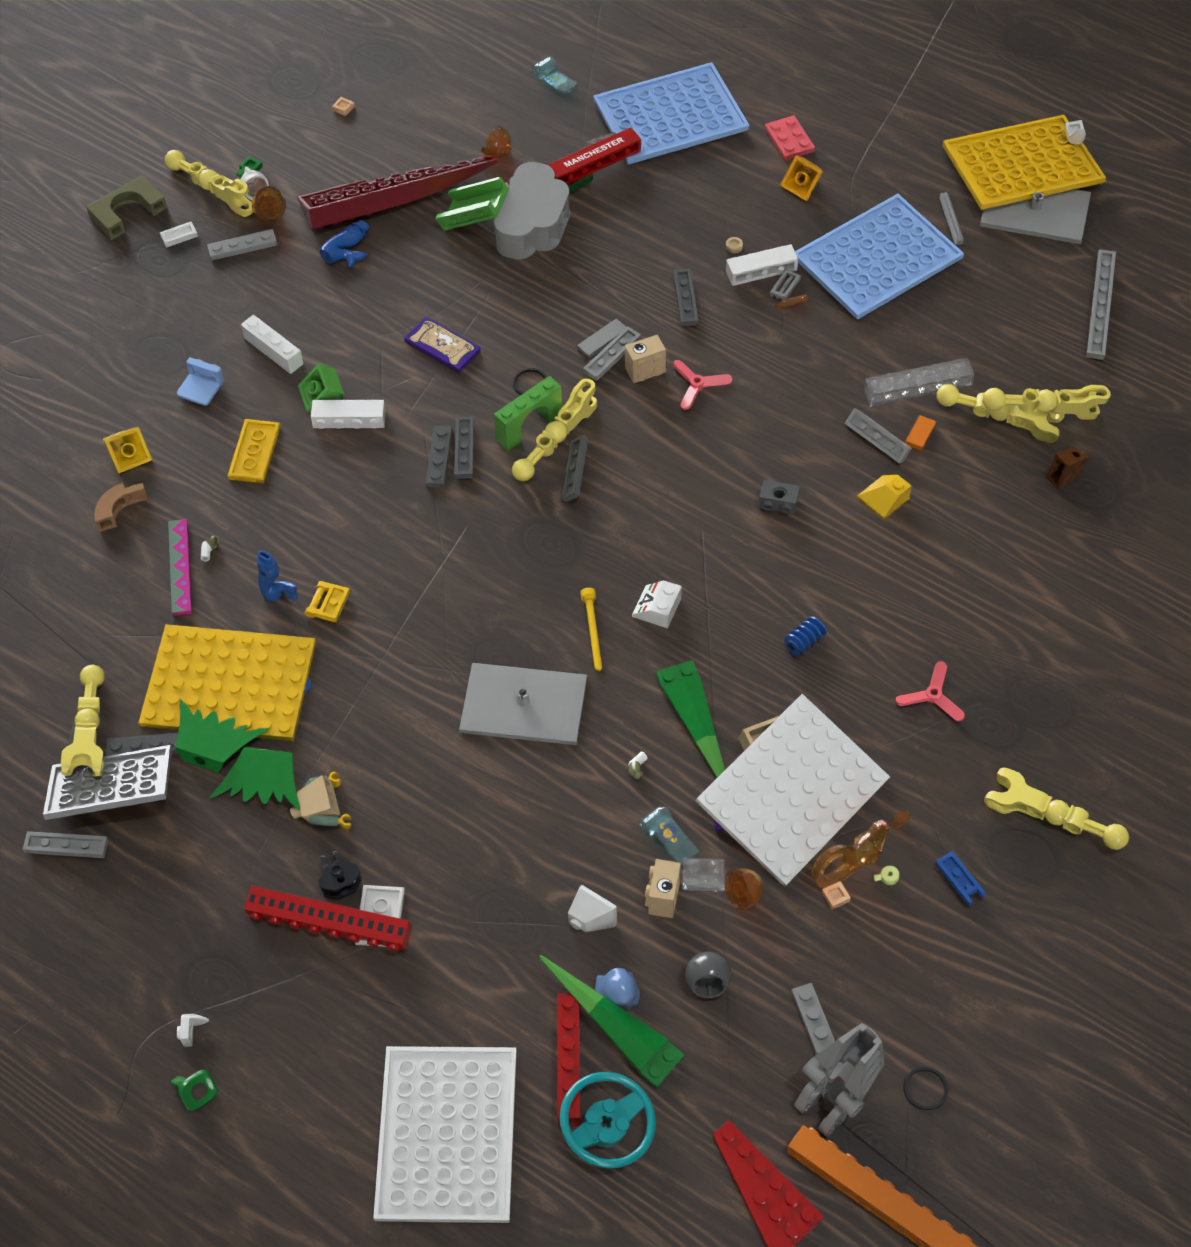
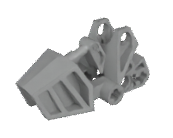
(842, 1082)

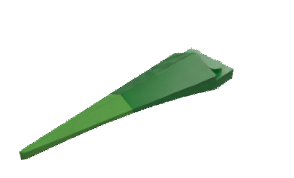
(686, 694)
(642, 1046)

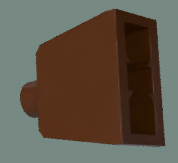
(1067, 466)

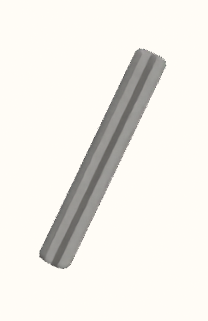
(951, 218)

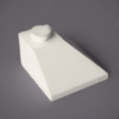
(591, 911)

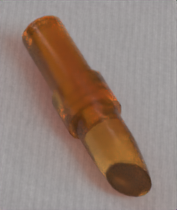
(791, 301)

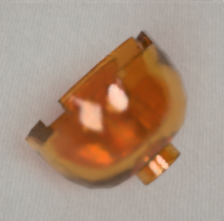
(498, 143)
(268, 204)
(744, 887)

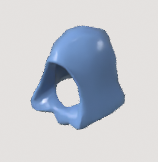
(619, 988)

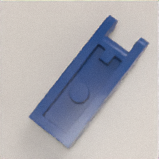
(959, 877)

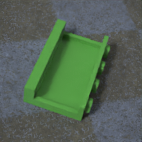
(474, 203)

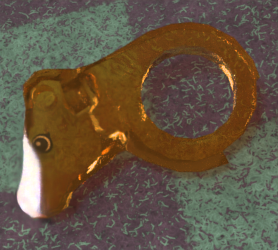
(862, 852)

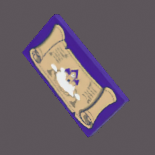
(442, 344)

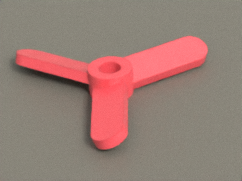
(698, 382)
(938, 699)

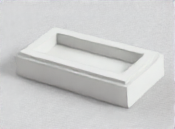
(178, 234)

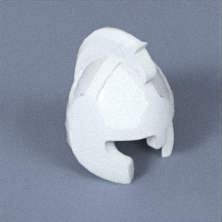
(254, 181)

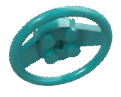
(618, 1116)

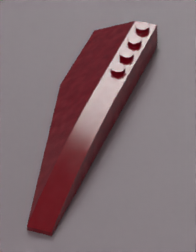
(365, 197)

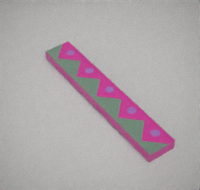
(180, 567)

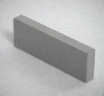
(600, 339)

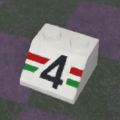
(658, 603)

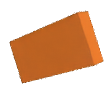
(920, 432)

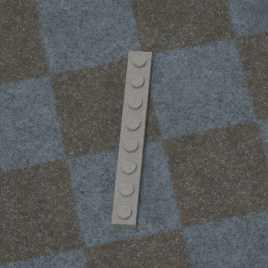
(1101, 304)

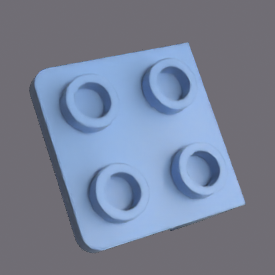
(202, 382)

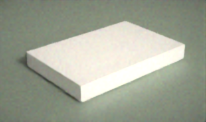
(383, 901)

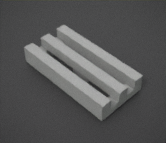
(774, 292)

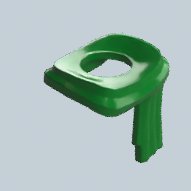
(186, 1085)

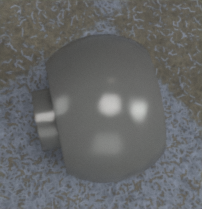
(708, 974)

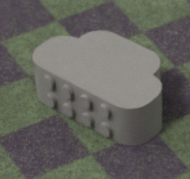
(532, 212)

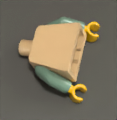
(319, 802)

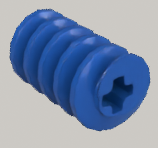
(804, 636)

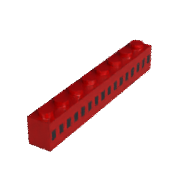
(328, 918)

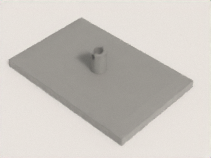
(1049, 216)
(523, 704)
(125, 781)

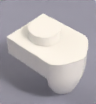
(1075, 132)
(185, 1031)

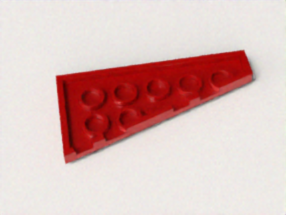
(772, 1200)

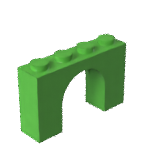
(508, 420)

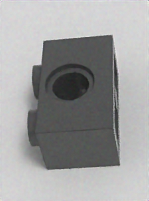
(779, 496)

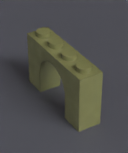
(136, 191)

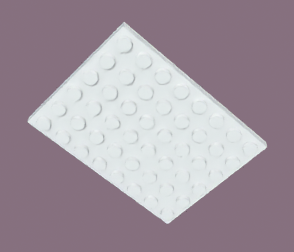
(792, 789)
(446, 1135)

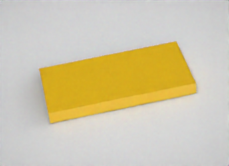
(254, 451)

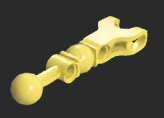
(227, 190)
(1062, 401)
(1035, 422)
(555, 432)
(84, 748)
(1039, 805)

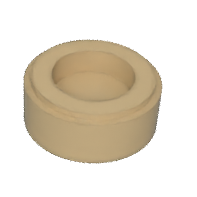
(734, 245)

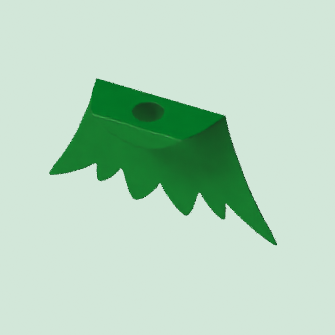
(209, 738)
(261, 772)

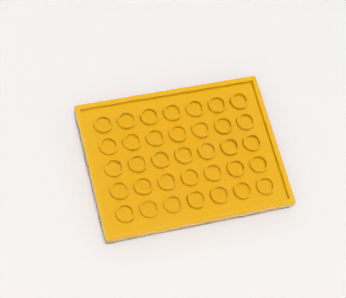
(1022, 160)
(229, 672)

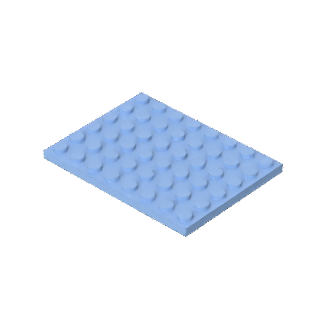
(673, 111)
(878, 256)

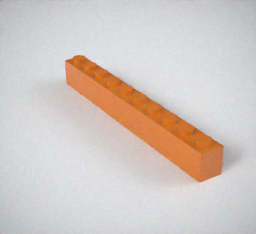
(872, 1192)

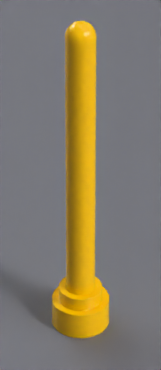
(588, 596)

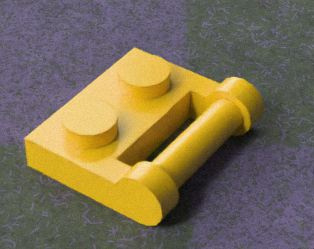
(332, 604)

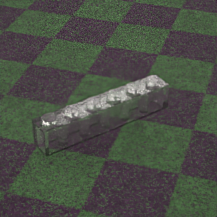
(918, 381)

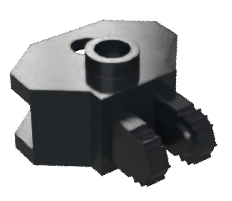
(337, 876)

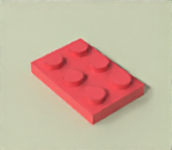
(789, 138)

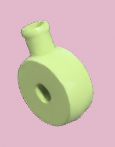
(884, 875)

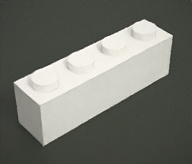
(761, 264)
(272, 344)
(348, 414)

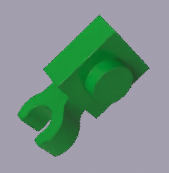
(251, 163)

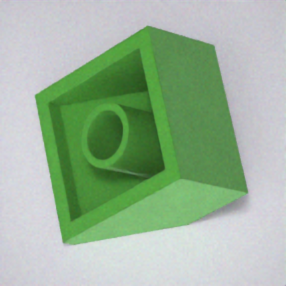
(320, 384)

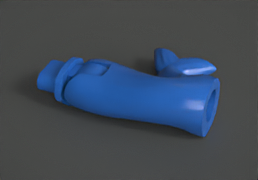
(350, 236)
(267, 573)

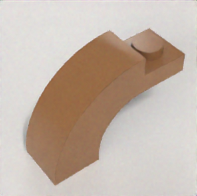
(115, 500)

